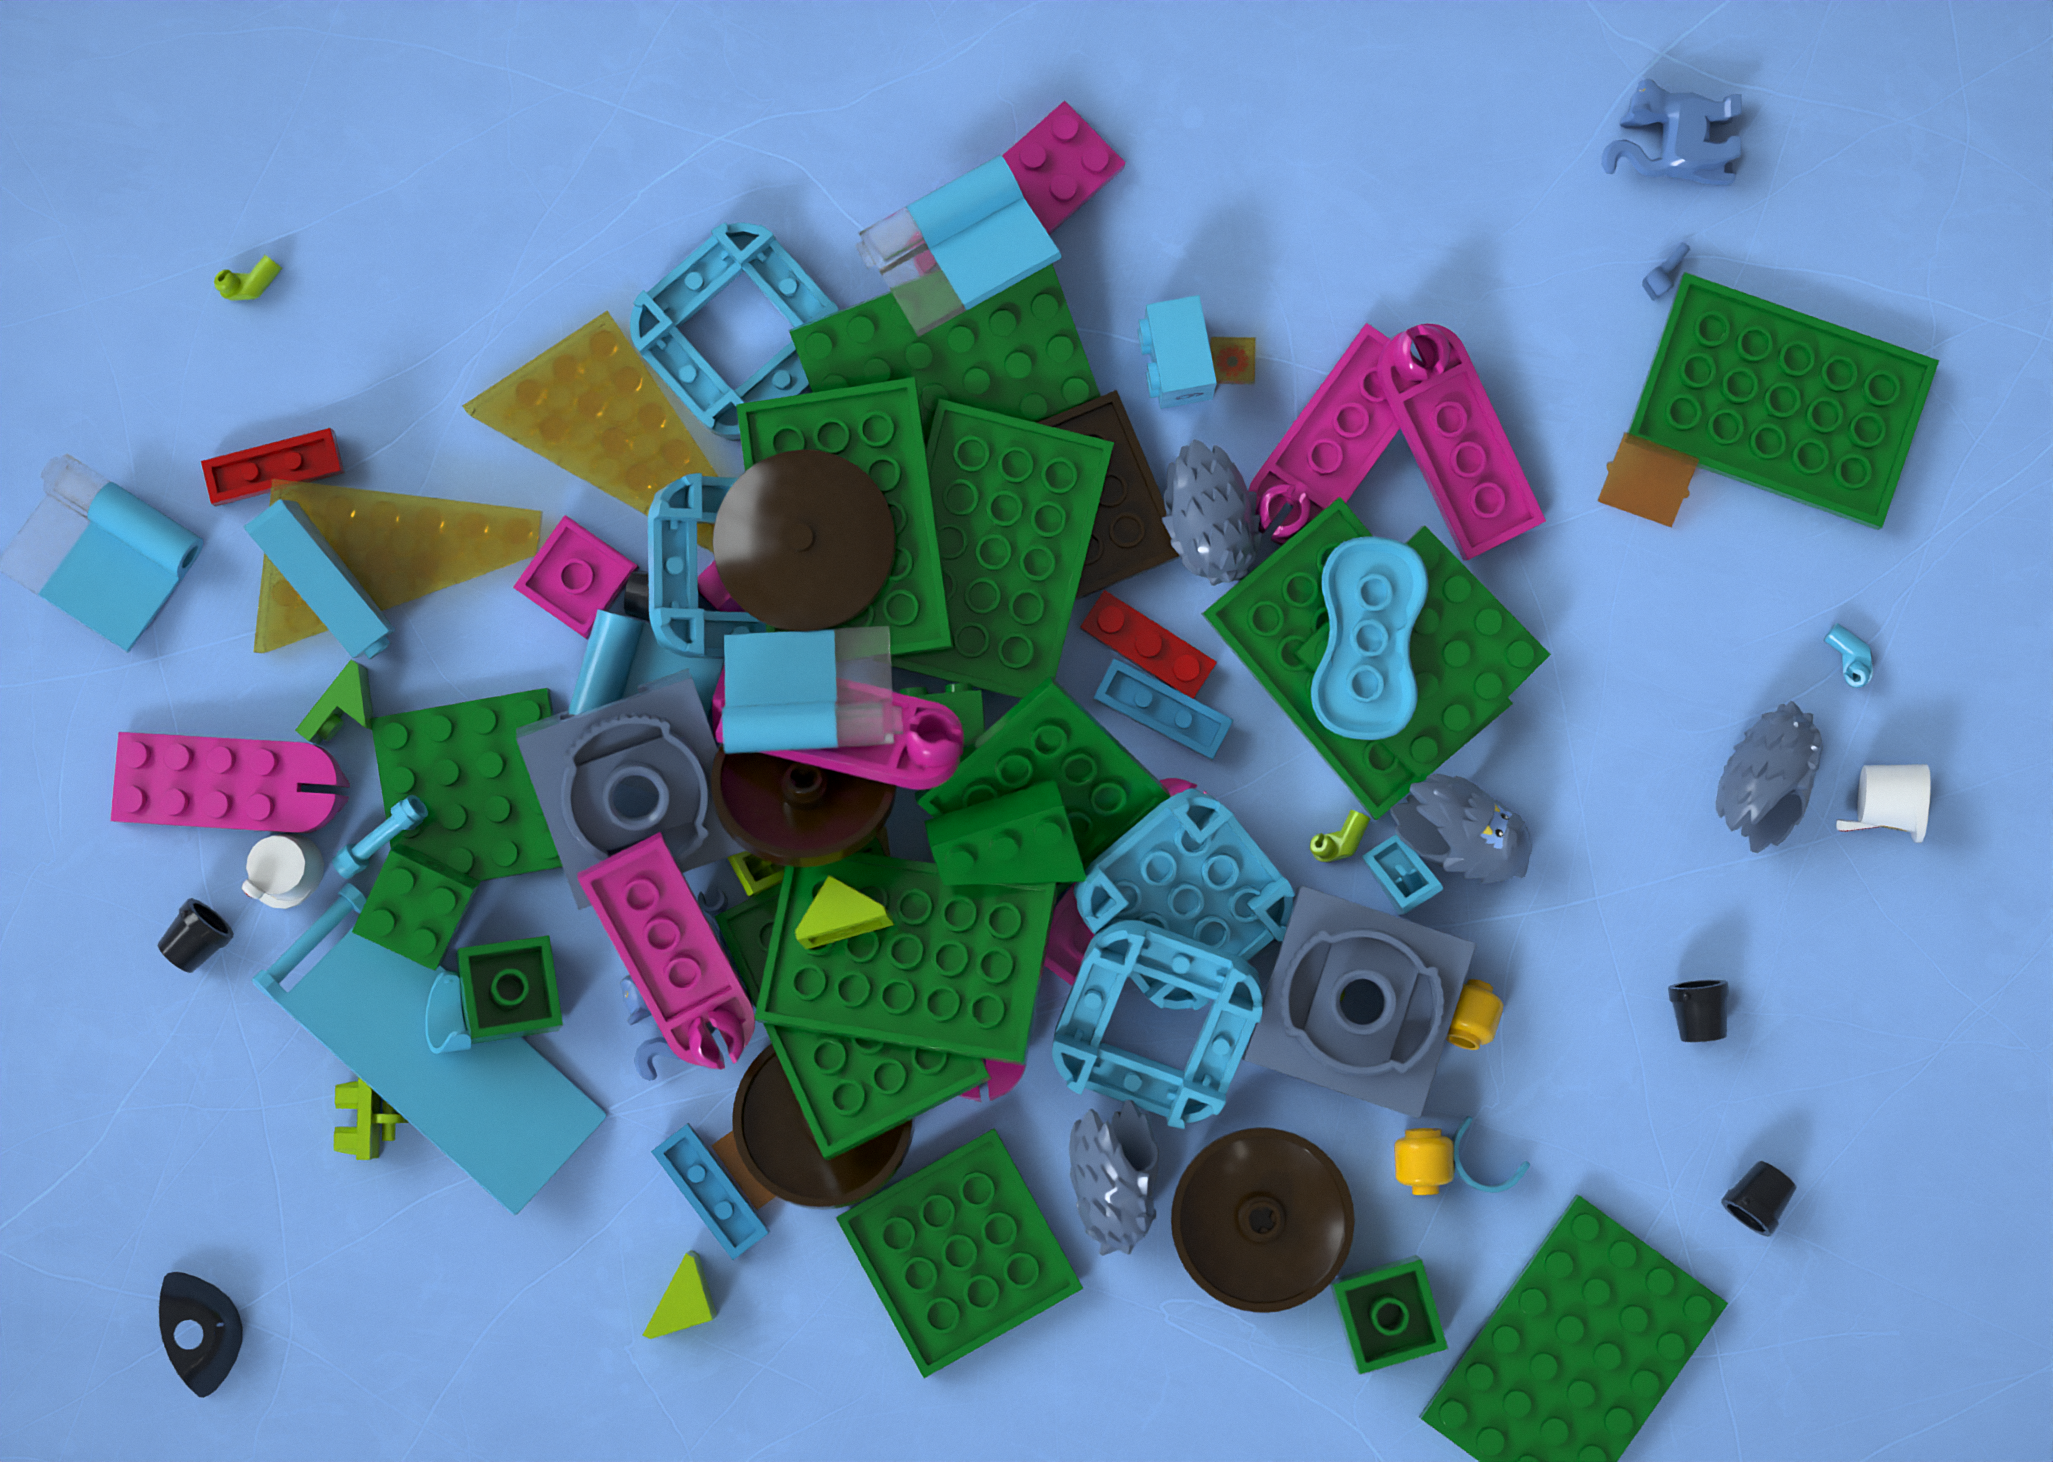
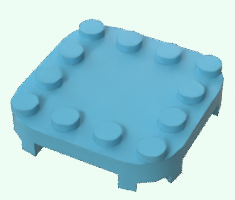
(1192, 875)

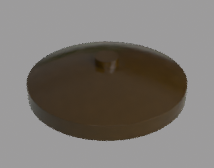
(804, 541)
(796, 809)
(783, 1151)
(1262, 1220)

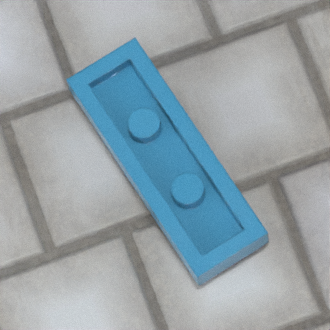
(1163, 709)
(710, 1191)

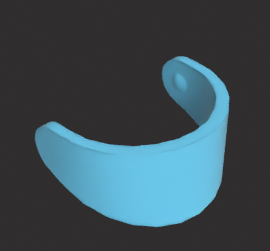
(444, 1016)
(1466, 1179)

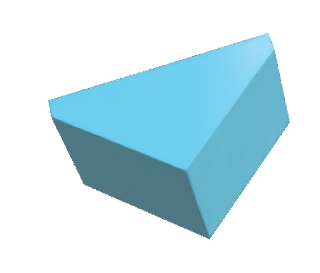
(1401, 874)

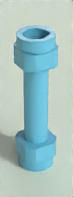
(354, 857)

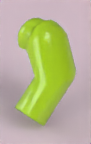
(247, 285)
(1341, 843)

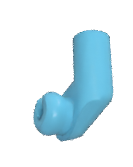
(1855, 656)

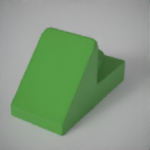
(346, 694)

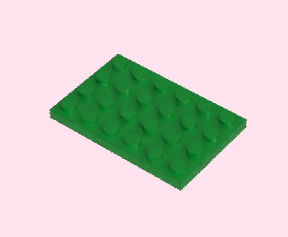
(1001, 356)
(1783, 400)
(884, 436)
(1012, 541)
(1272, 616)
(946, 977)
(845, 1083)
(1575, 1348)

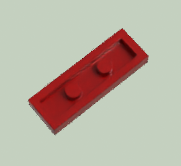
(252, 470)
(1148, 645)

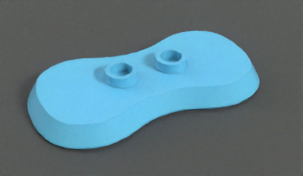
(1372, 603)

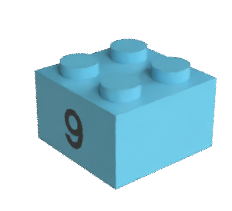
(1179, 352)

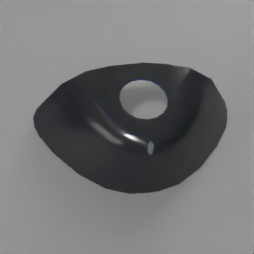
(197, 1300)

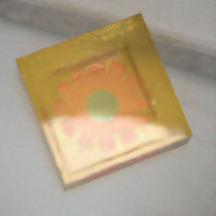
(1233, 359)

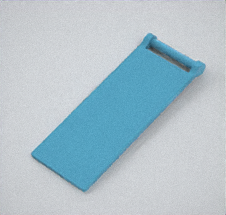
(486, 1107)

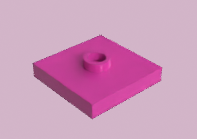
(575, 576)

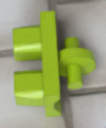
(365, 1138)

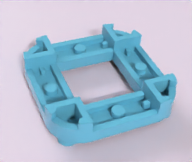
(696, 282)
(674, 570)
(1178, 961)

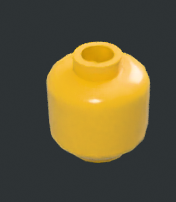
(1475, 1016)
(1424, 1160)

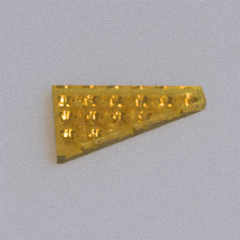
(597, 417)
(394, 548)

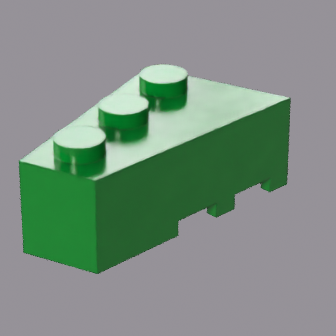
(1007, 840)

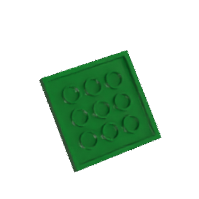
(1463, 657)
(1059, 740)
(472, 782)
(959, 1253)

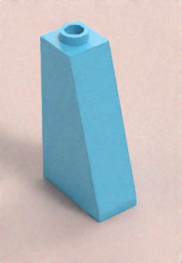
(321, 578)

